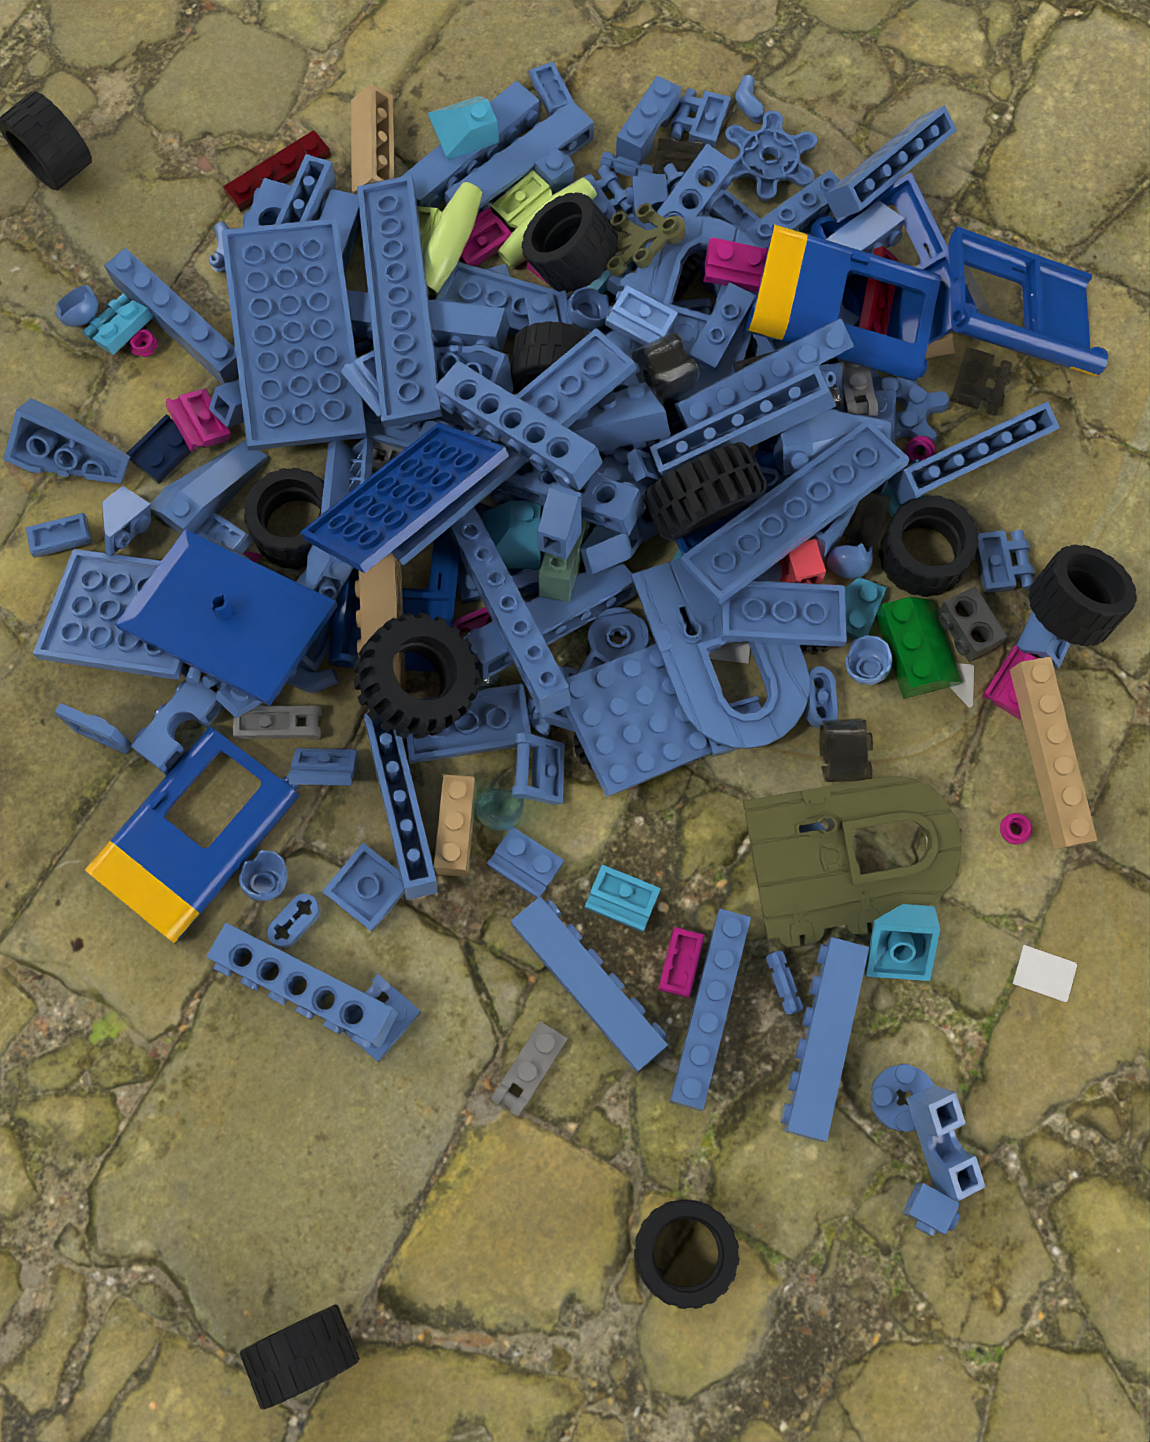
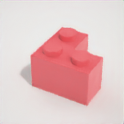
(803, 564)

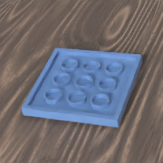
(631, 721)

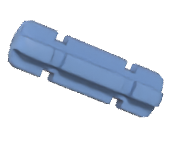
(624, 165)
(784, 982)

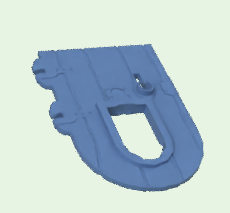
(660, 283)
(690, 670)

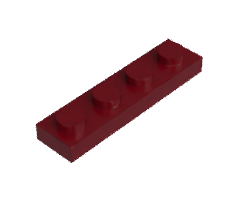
(279, 167)
(878, 300)

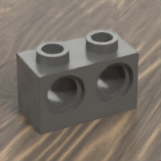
(979, 621)

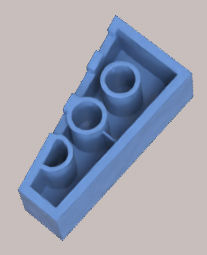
(623, 420)

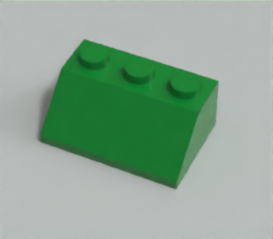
(917, 646)

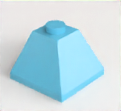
(465, 126)
(514, 533)
(904, 943)

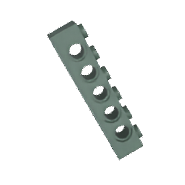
(558, 574)

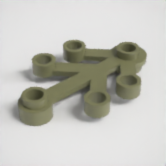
(668, 230)

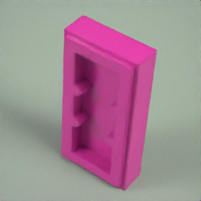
(681, 962)

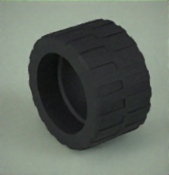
(45, 140)
(569, 242)
(539, 347)
(265, 498)
(939, 515)
(1082, 595)
(727, 1261)
(299, 1357)

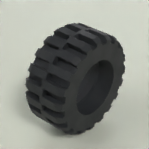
(705, 491)
(447, 654)

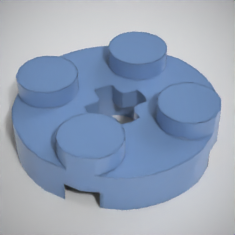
(620, 621)
(884, 1095)

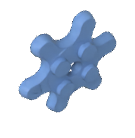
(774, 141)
(917, 406)

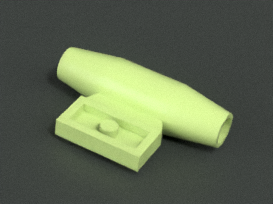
(521, 205)
(447, 233)

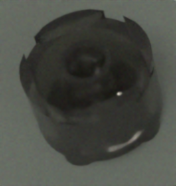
(666, 367)
(845, 750)

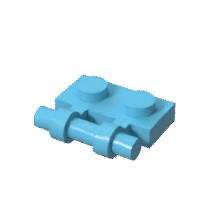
(117, 323)

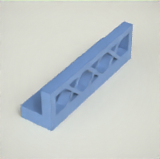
(345, 469)

